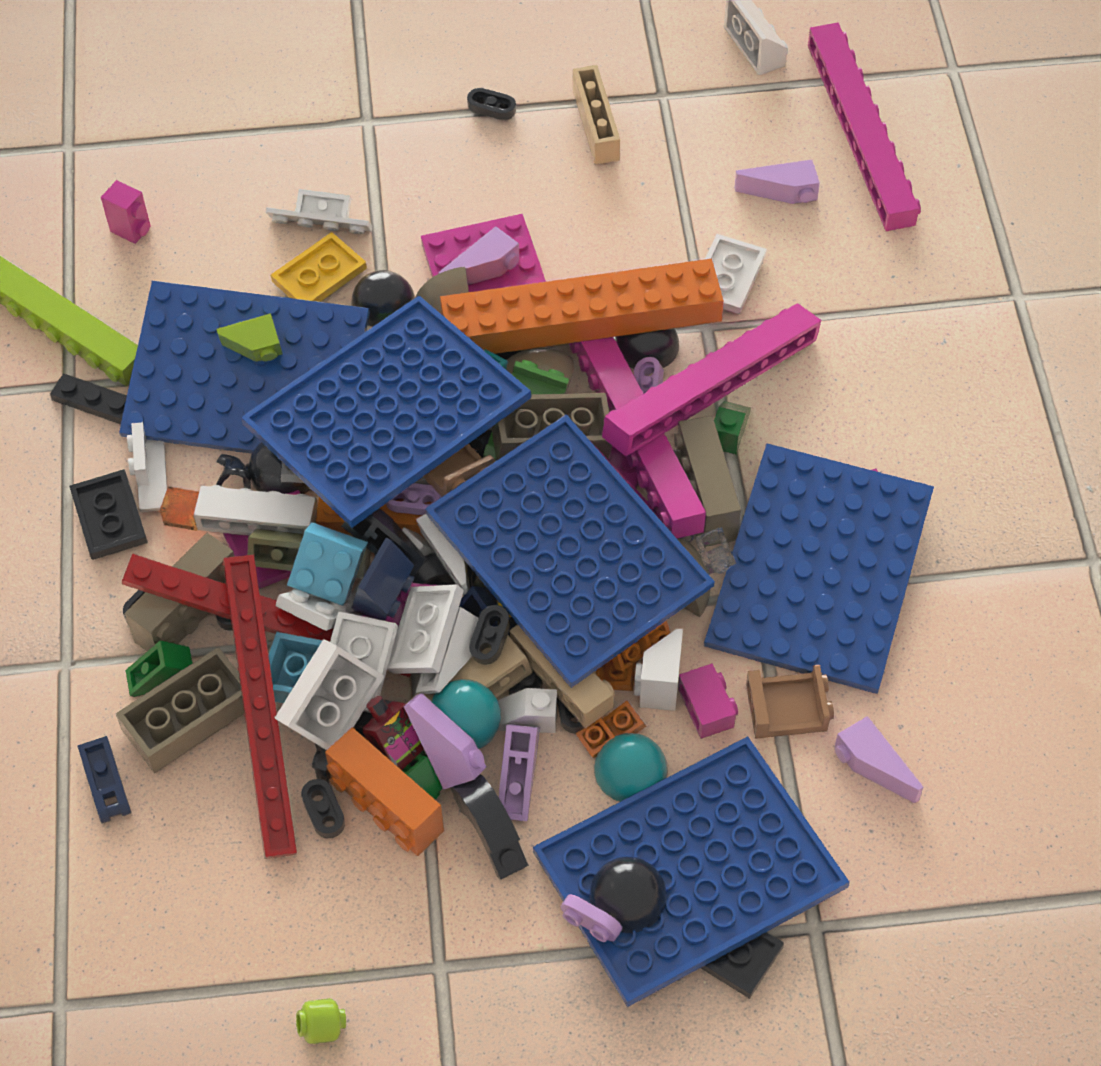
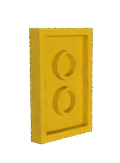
(319, 270)

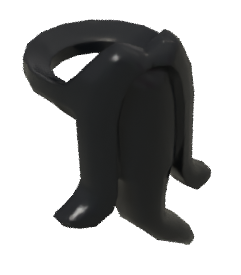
(233, 466)

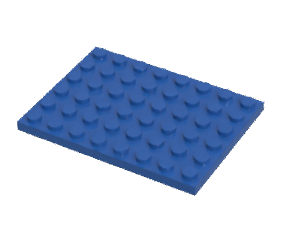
(197, 389)
(385, 410)
(569, 550)
(820, 567)
(730, 860)

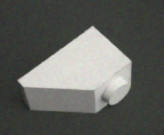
(530, 708)

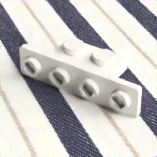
(321, 209)
(148, 467)

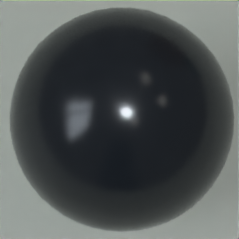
(382, 293)
(657, 344)
(266, 473)
(629, 892)

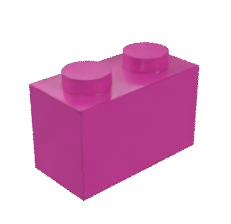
(125, 211)
(707, 700)

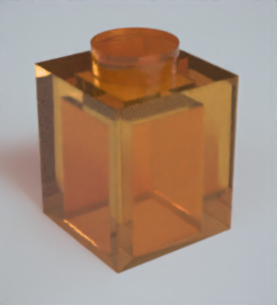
(179, 508)

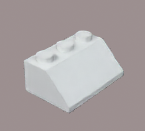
(754, 36)
(329, 695)

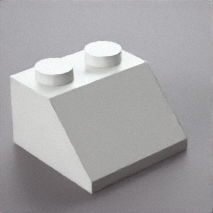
(658, 675)

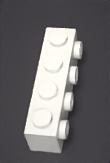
(246, 510)

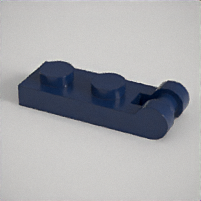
(104, 778)

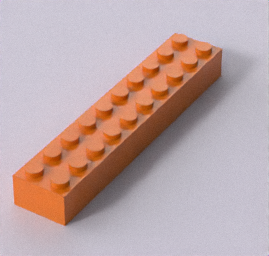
(588, 307)

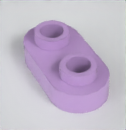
(644, 369)
(414, 499)
(580, 912)

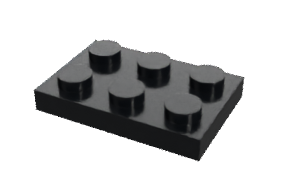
(108, 514)
(747, 964)

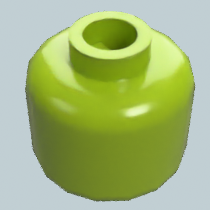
(320, 1021)

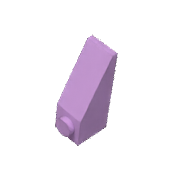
(781, 182)
(487, 257)
(445, 743)
(875, 759)
(518, 769)

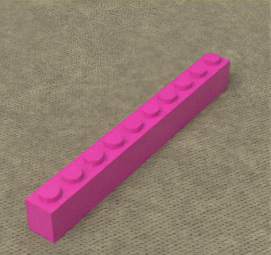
(863, 127)
(710, 379)
(655, 462)

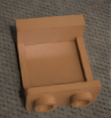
(457, 470)
(789, 703)

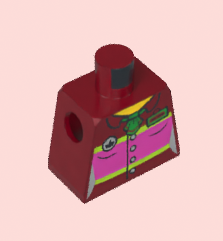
(392, 732)

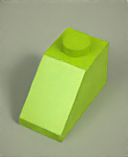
(252, 338)

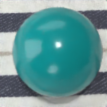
(471, 708)
(629, 765)

